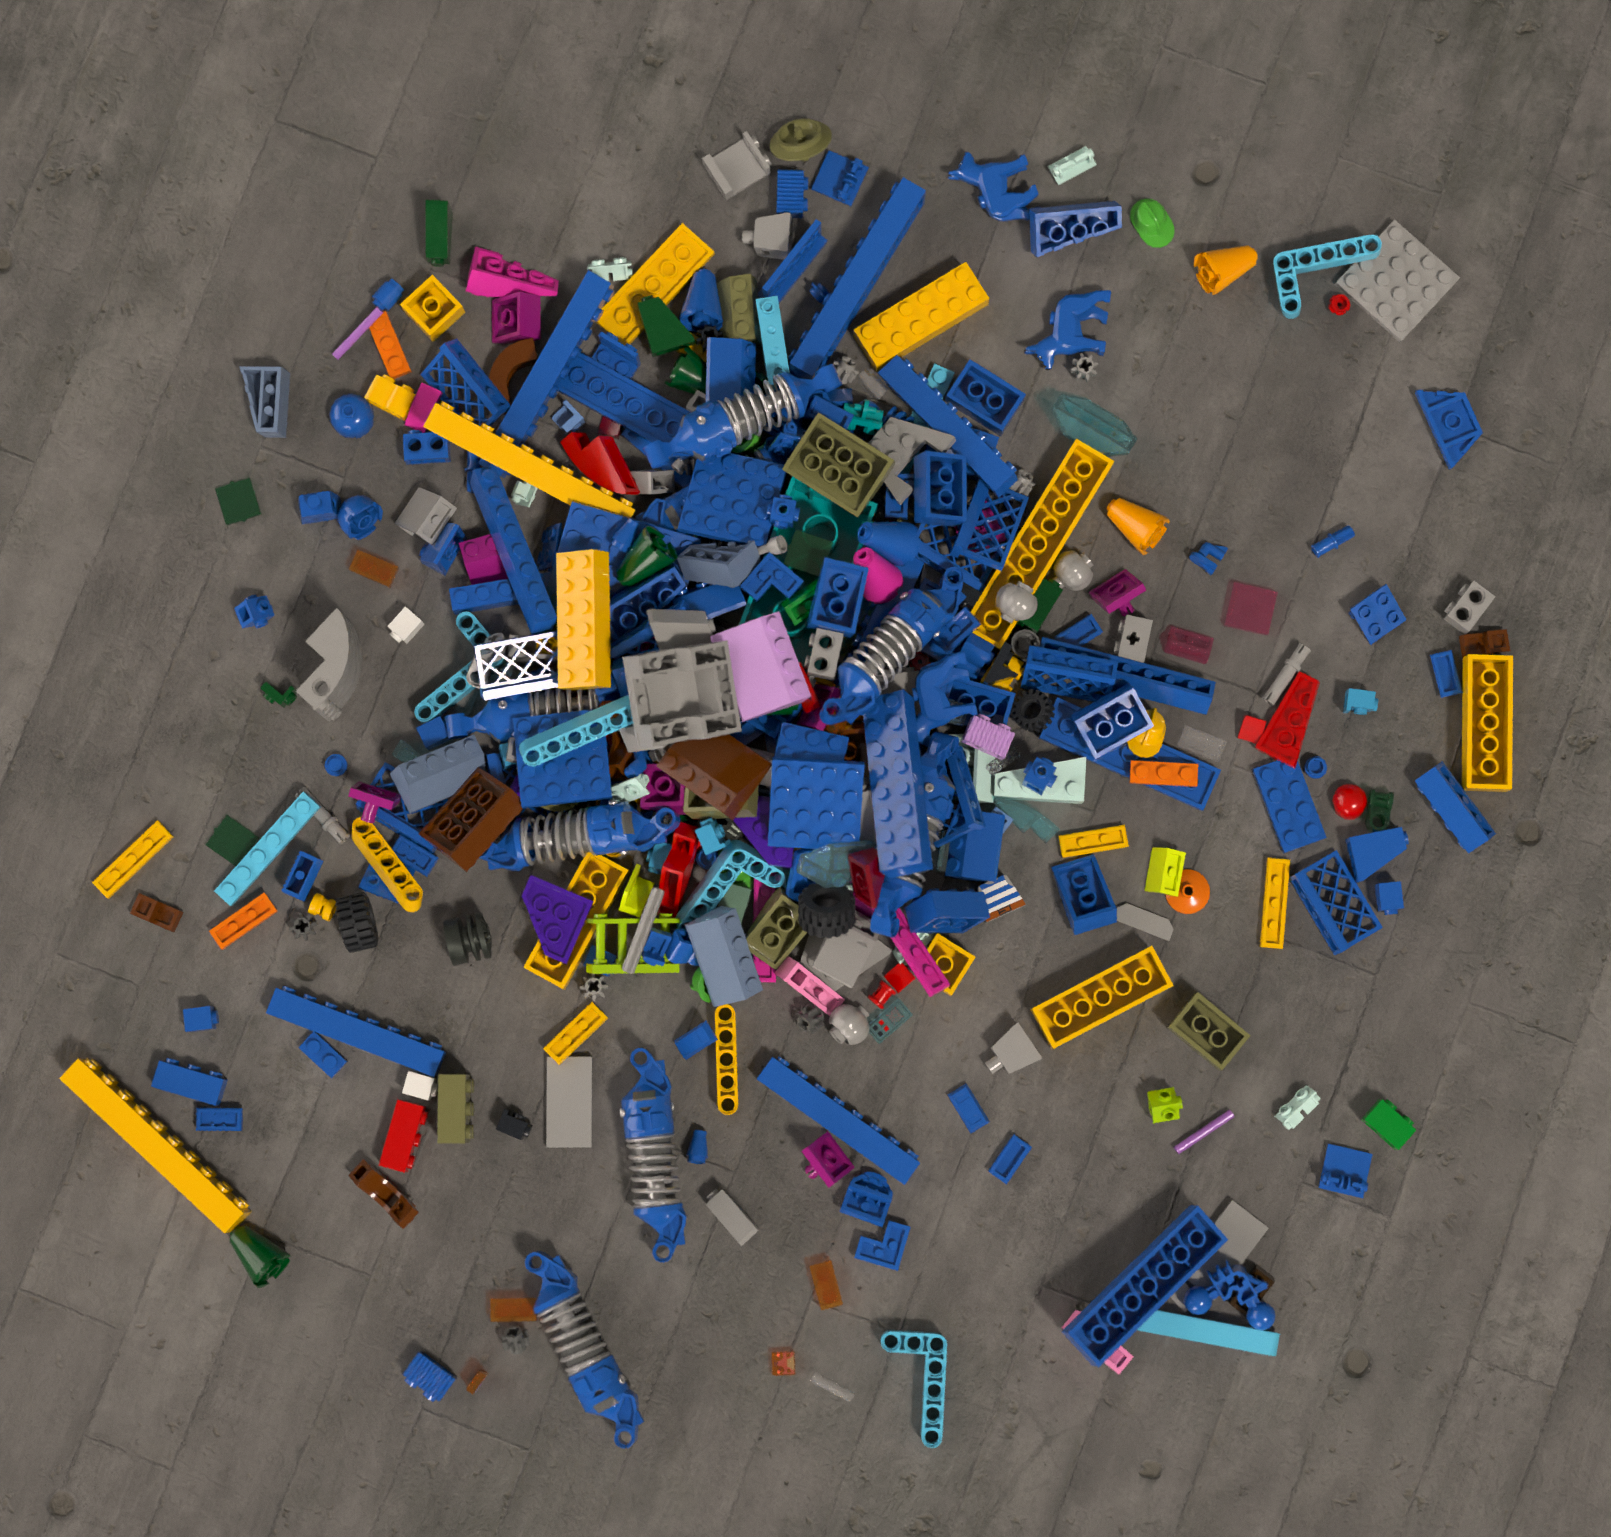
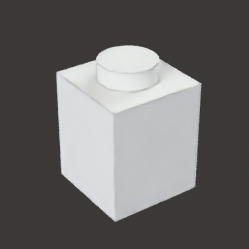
(405, 626)
(420, 1086)

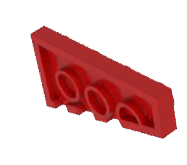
(1290, 721)

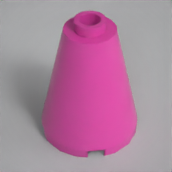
(882, 578)

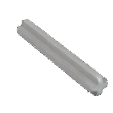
(643, 930)

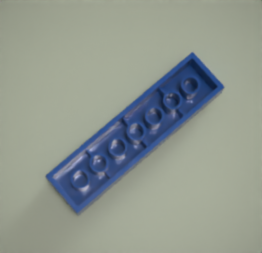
(897, 786)
(1144, 1285)

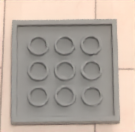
(1399, 283)

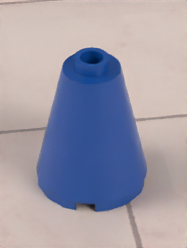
(702, 303)
(891, 540)

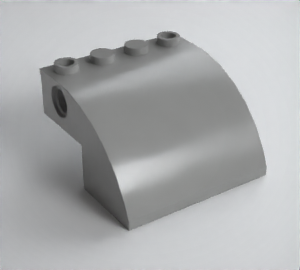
(340, 672)
(682, 694)

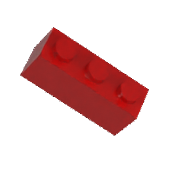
(403, 1136)

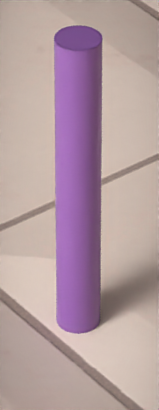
(357, 333)
(1204, 1131)

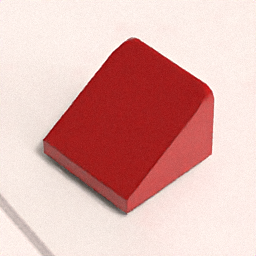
(1251, 729)
(899, 977)

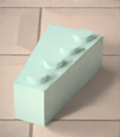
(1067, 788)

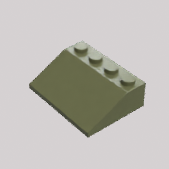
(838, 465)

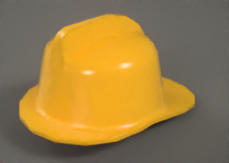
(1150, 741)

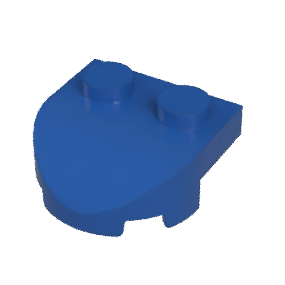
(868, 1198)

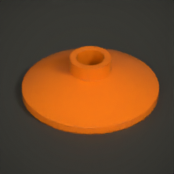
(1200, 893)

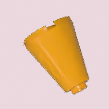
(1223, 266)
(1138, 524)

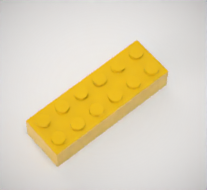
(921, 316)
(583, 620)
(1487, 722)
(599, 882)
(1101, 997)

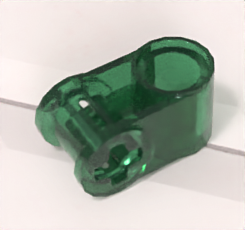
(1379, 806)

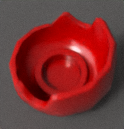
(1349, 801)

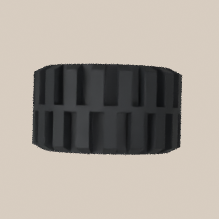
(826, 910)
(357, 922)

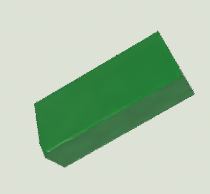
(800, 603)

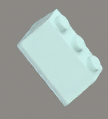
(981, 778)

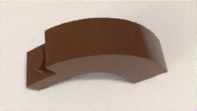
(509, 361)
(618, 756)
(384, 1193)

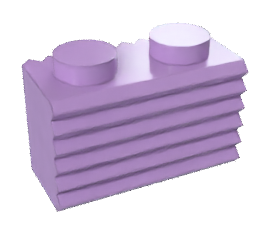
(987, 736)

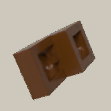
(1485, 643)
(156, 912)

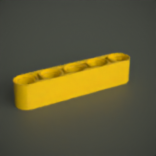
(390, 873)
(731, 1070)

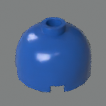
(351, 416)
(358, 516)

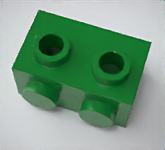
(1389, 1124)

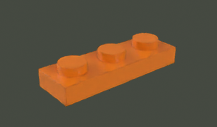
(389, 347)
(1163, 773)
(243, 921)

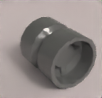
(1021, 643)

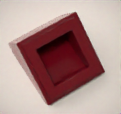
(609, 428)

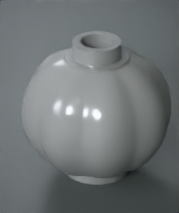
(1073, 570)
(1016, 602)
(849, 1024)

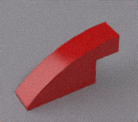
(600, 462)
(678, 868)

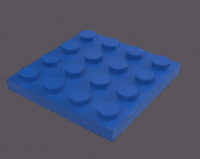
(731, 499)
(569, 778)
(815, 802)

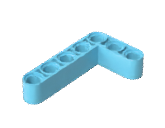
(1318, 263)
(449, 686)
(723, 881)
(929, 1377)

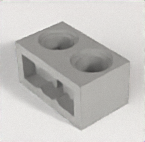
(1472, 610)
(830, 654)

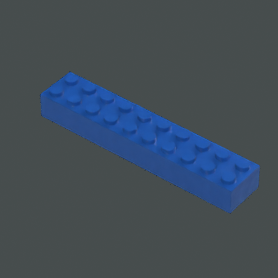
(858, 280)

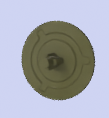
(800, 140)

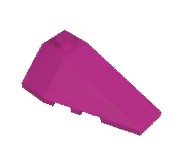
(496, 277)

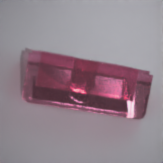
(1188, 645)

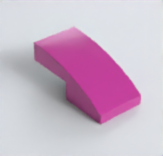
(422, 407)

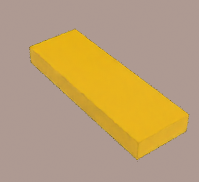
(1093, 841)
(575, 1033)

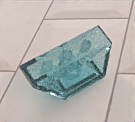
(1093, 426)
(830, 863)

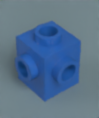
(783, 520)
(254, 611)
(1039, 782)

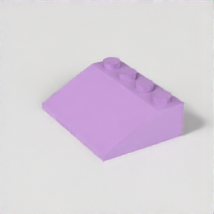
(764, 667)

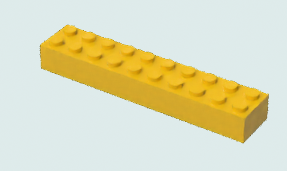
(521, 461)
(1043, 535)
(156, 1145)

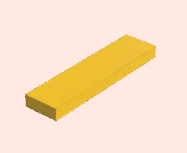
(132, 859)
(1274, 903)

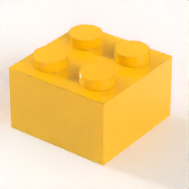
(432, 308)
(951, 960)

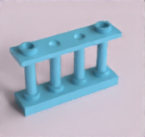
(772, 337)

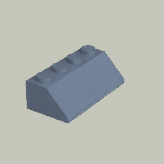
(437, 773)
(724, 956)

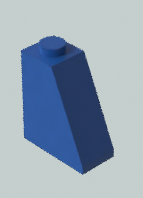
(1374, 850)

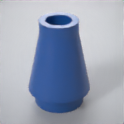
(625, 536)
(697, 1151)

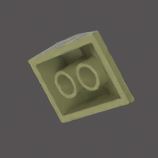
(775, 929)

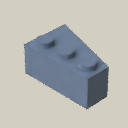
(268, 399)
(719, 565)

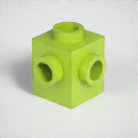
(1164, 1105)

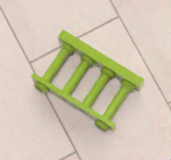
(600, 964)

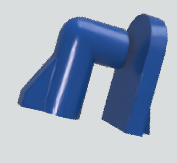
(1201, 560)

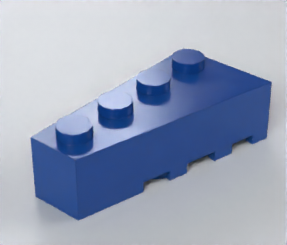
(1068, 224)
(630, 605)

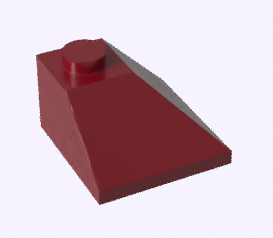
(866, 876)

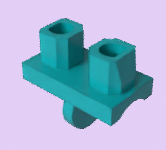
(865, 416)

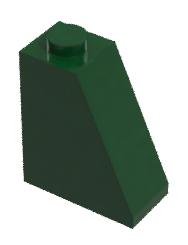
(438, 232)
(662, 327)
(1047, 596)

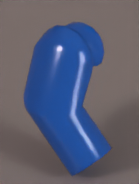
(637, 766)

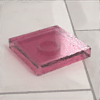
(1250, 609)

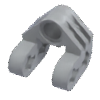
(486, 655)

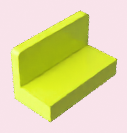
(1165, 871)
(636, 894)

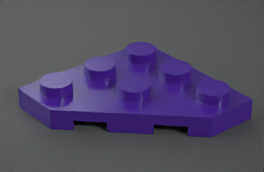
(757, 830)
(555, 916)

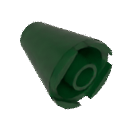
(688, 373)
(645, 557)
(258, 1255)

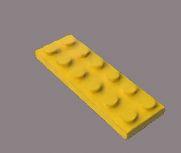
(659, 276)

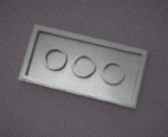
(569, 1103)
(1242, 1233)

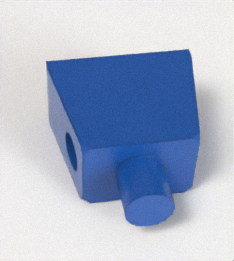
(319, 507)

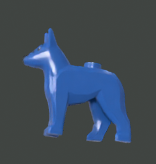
(992, 185)
(1067, 331)
(932, 700)

